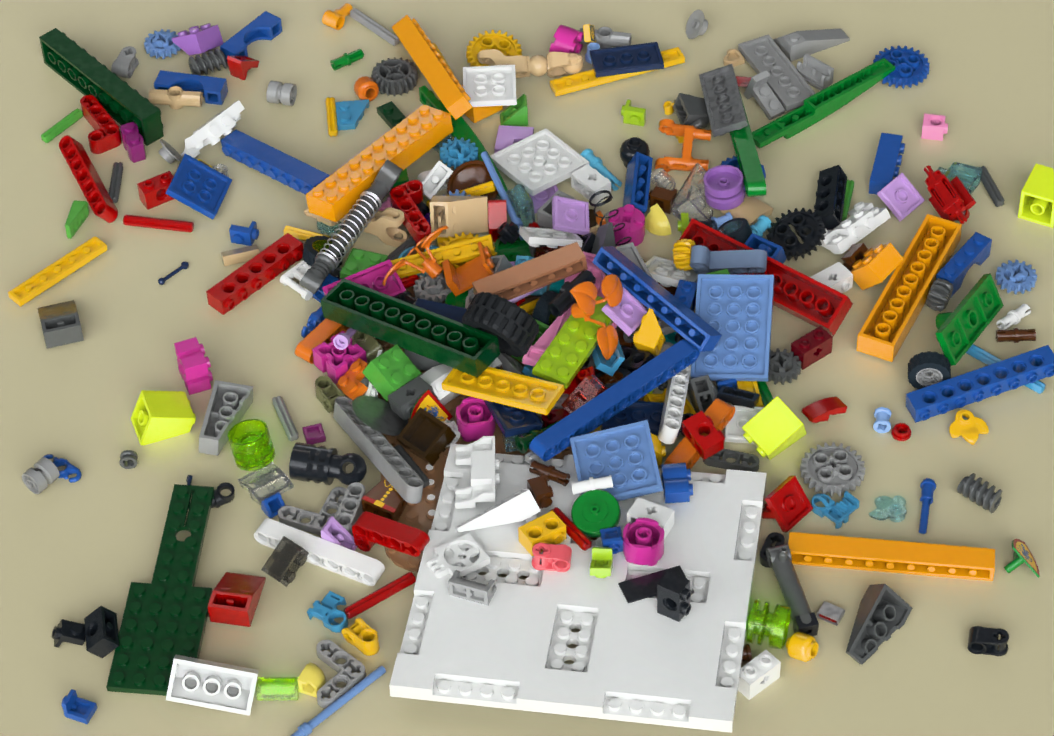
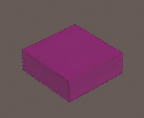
(314, 434)

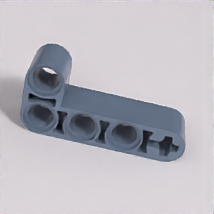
(736, 261)

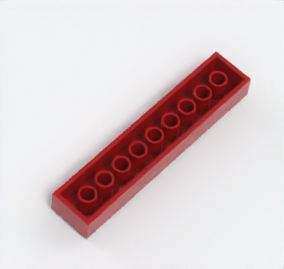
(792, 290)

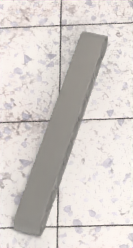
(379, 452)

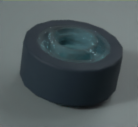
(737, 229)

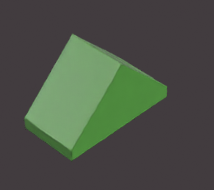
(516, 114)

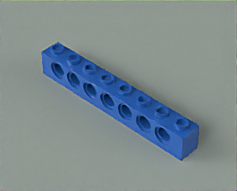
(980, 384)

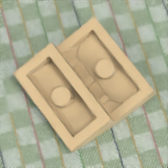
(750, 209)

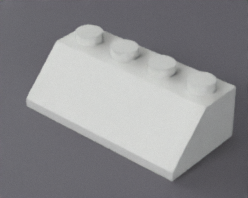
(212, 684)

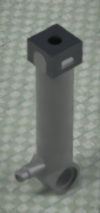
(781, 561)

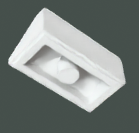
(436, 179)

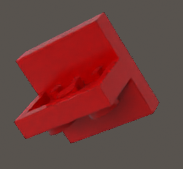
(787, 504)

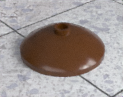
(470, 175)

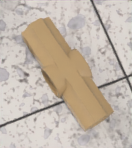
(176, 97)

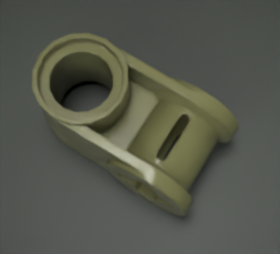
(369, 344)
(327, 392)

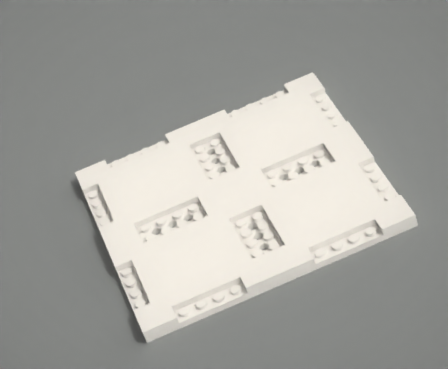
(626, 655)

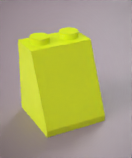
(1038, 196)
(161, 415)
(773, 429)

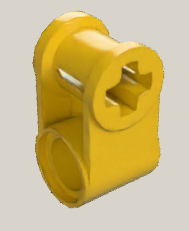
(362, 637)

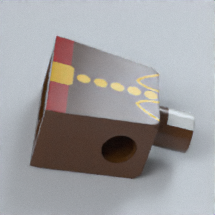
(384, 501)

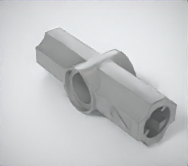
(607, 38)

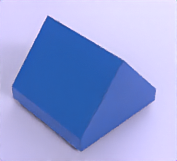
(272, 504)

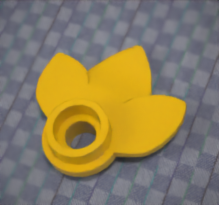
(969, 428)

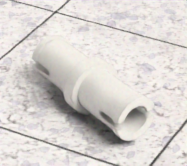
(1013, 317)
(592, 484)

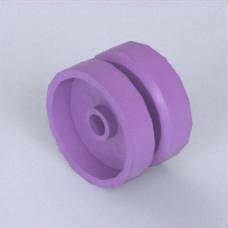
(724, 187)

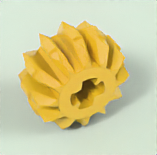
(682, 254)

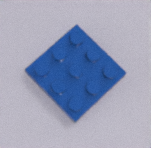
(198, 186)

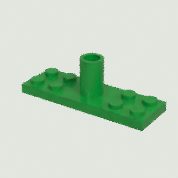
(964, 325)

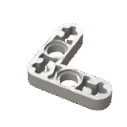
(317, 520)
(344, 672)

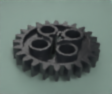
(806, 225)

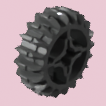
(395, 76)

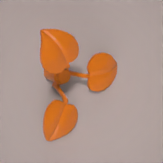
(429, 265)
(585, 296)

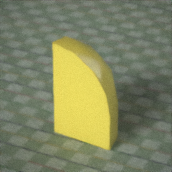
(657, 222)
(311, 680)

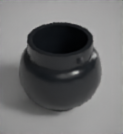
(630, 147)

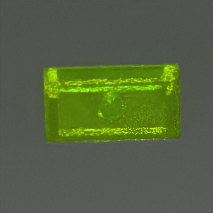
(277, 689)

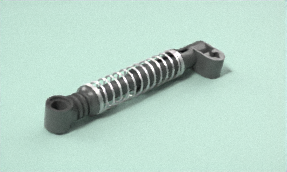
(369, 202)

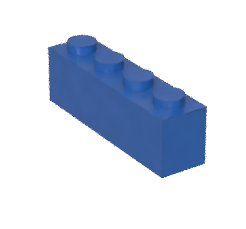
(886, 161)
(638, 182)

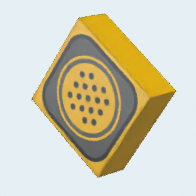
(589, 33)

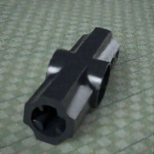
(565, 299)

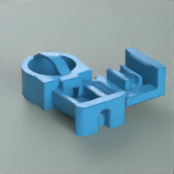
(838, 512)
(328, 612)

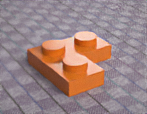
(351, 382)

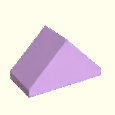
(337, 534)

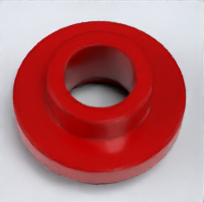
(901, 432)

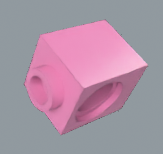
(934, 127)

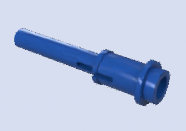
(928, 486)

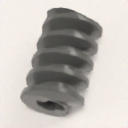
(207, 62)
(980, 493)

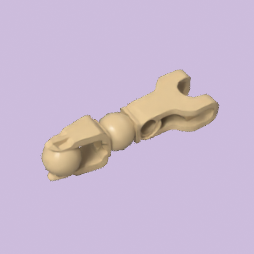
(555, 63)
(381, 225)

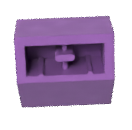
(199, 39)

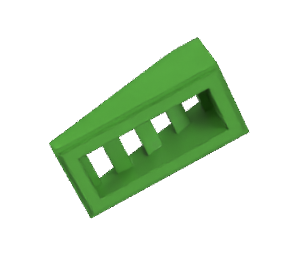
(77, 215)

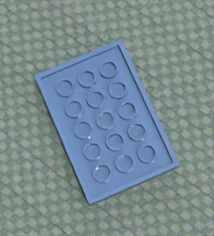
(742, 313)

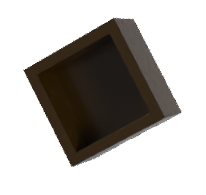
(426, 436)

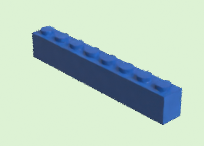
(272, 162)
(656, 297)

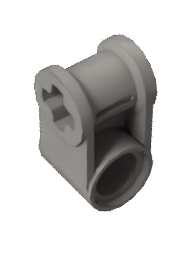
(125, 63)

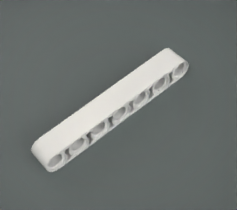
(674, 406)
(323, 552)

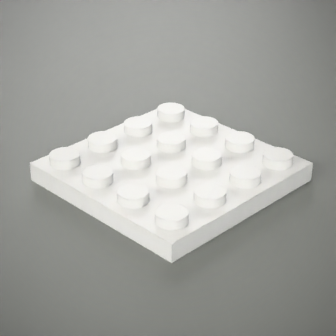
(538, 161)

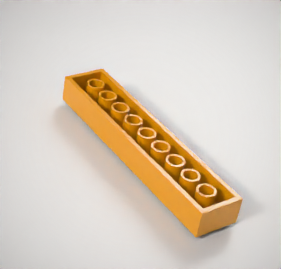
(399, 145)
(908, 288)

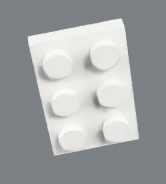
(549, 237)

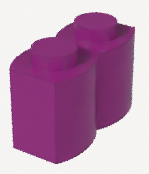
(133, 142)

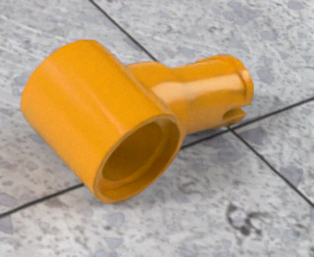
(336, 18)

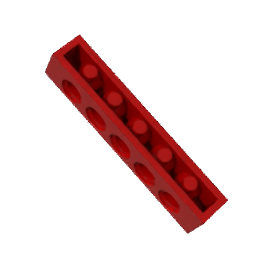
(255, 273)

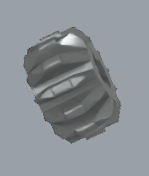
(939, 294)

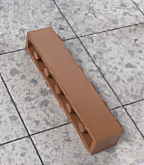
(534, 273)

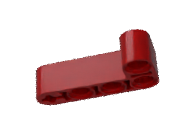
(106, 131)
(405, 199)
(388, 533)

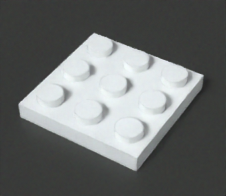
(490, 85)
(667, 274)

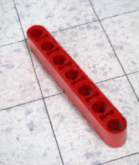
(88, 179)

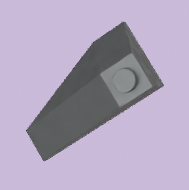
(877, 618)

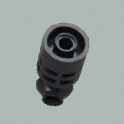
(324, 465)

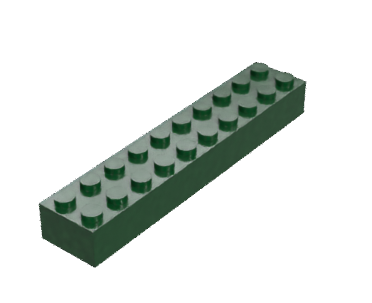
(95, 79)
(410, 327)

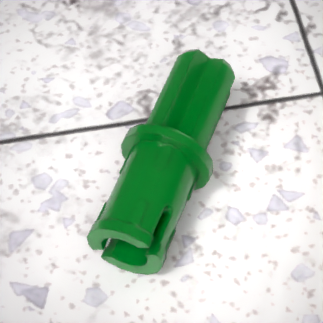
(347, 59)

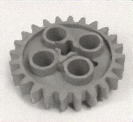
(832, 469)

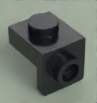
(68, 632)

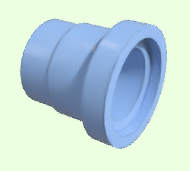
(591, 46)

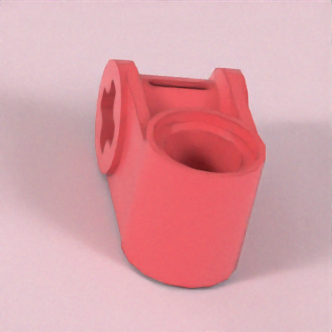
(553, 558)

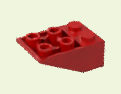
(235, 599)

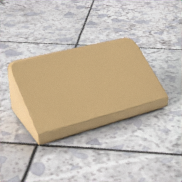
(239, 255)

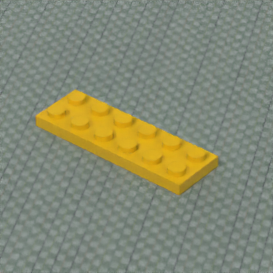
(506, 389)

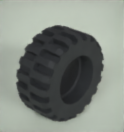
(503, 319)

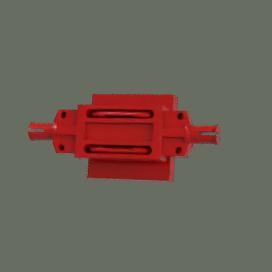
(949, 197)

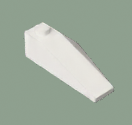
(437, 375)
(513, 509)

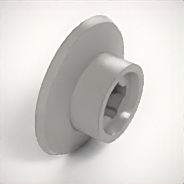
(696, 24)
(169, 152)

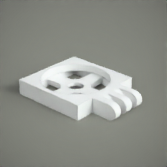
(444, 567)

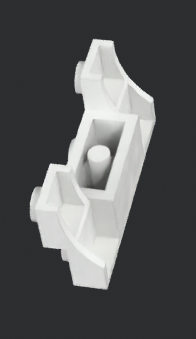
(211, 131)
(862, 221)
(483, 472)

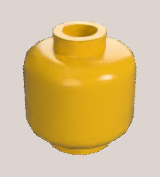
(802, 646)

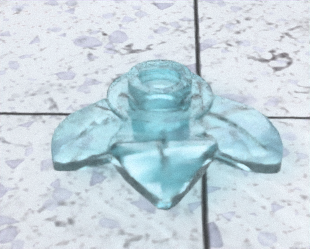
(889, 508)

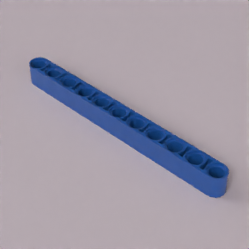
(614, 399)

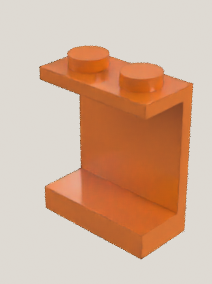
(461, 278)

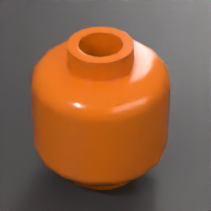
(366, 88)

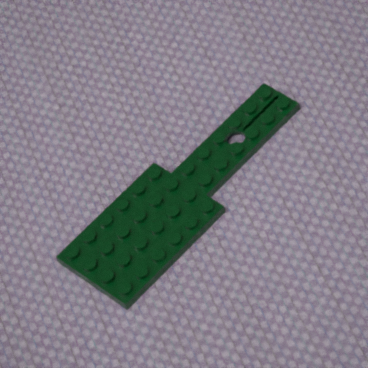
(170, 612)

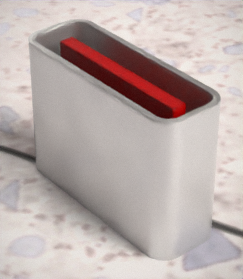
(830, 613)

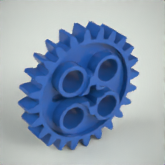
(909, 66)

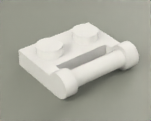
(298, 272)

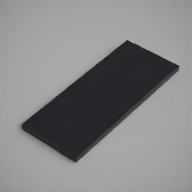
(646, 585)

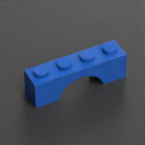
(262, 28)
(213, 88)
(974, 251)

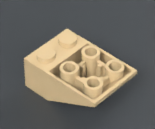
(459, 214)

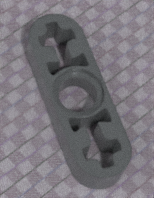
(746, 458)

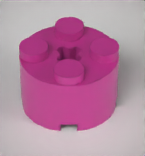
(567, 40)
(634, 224)
(474, 419)
(643, 542)

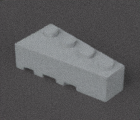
(225, 409)

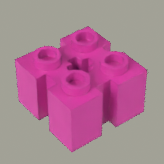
(336, 361)
(193, 365)

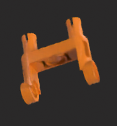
(688, 133)

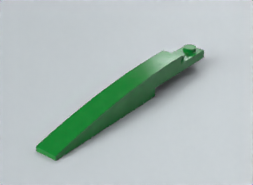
(823, 104)
(460, 127)

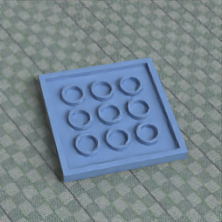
(624, 454)

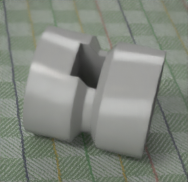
(283, 93)
(40, 476)

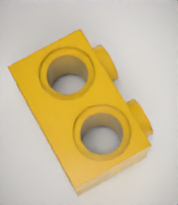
(544, 529)

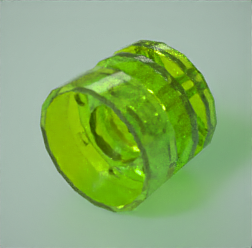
(251, 444)
(768, 624)

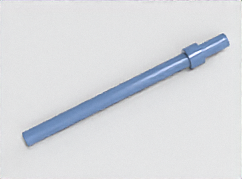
(497, 182)
(306, 728)

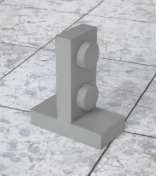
(764, 95)

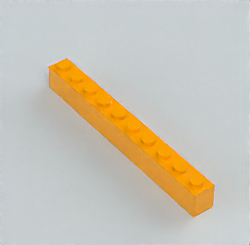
(432, 66)
(892, 556)

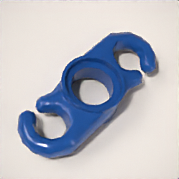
(313, 321)
(70, 469)

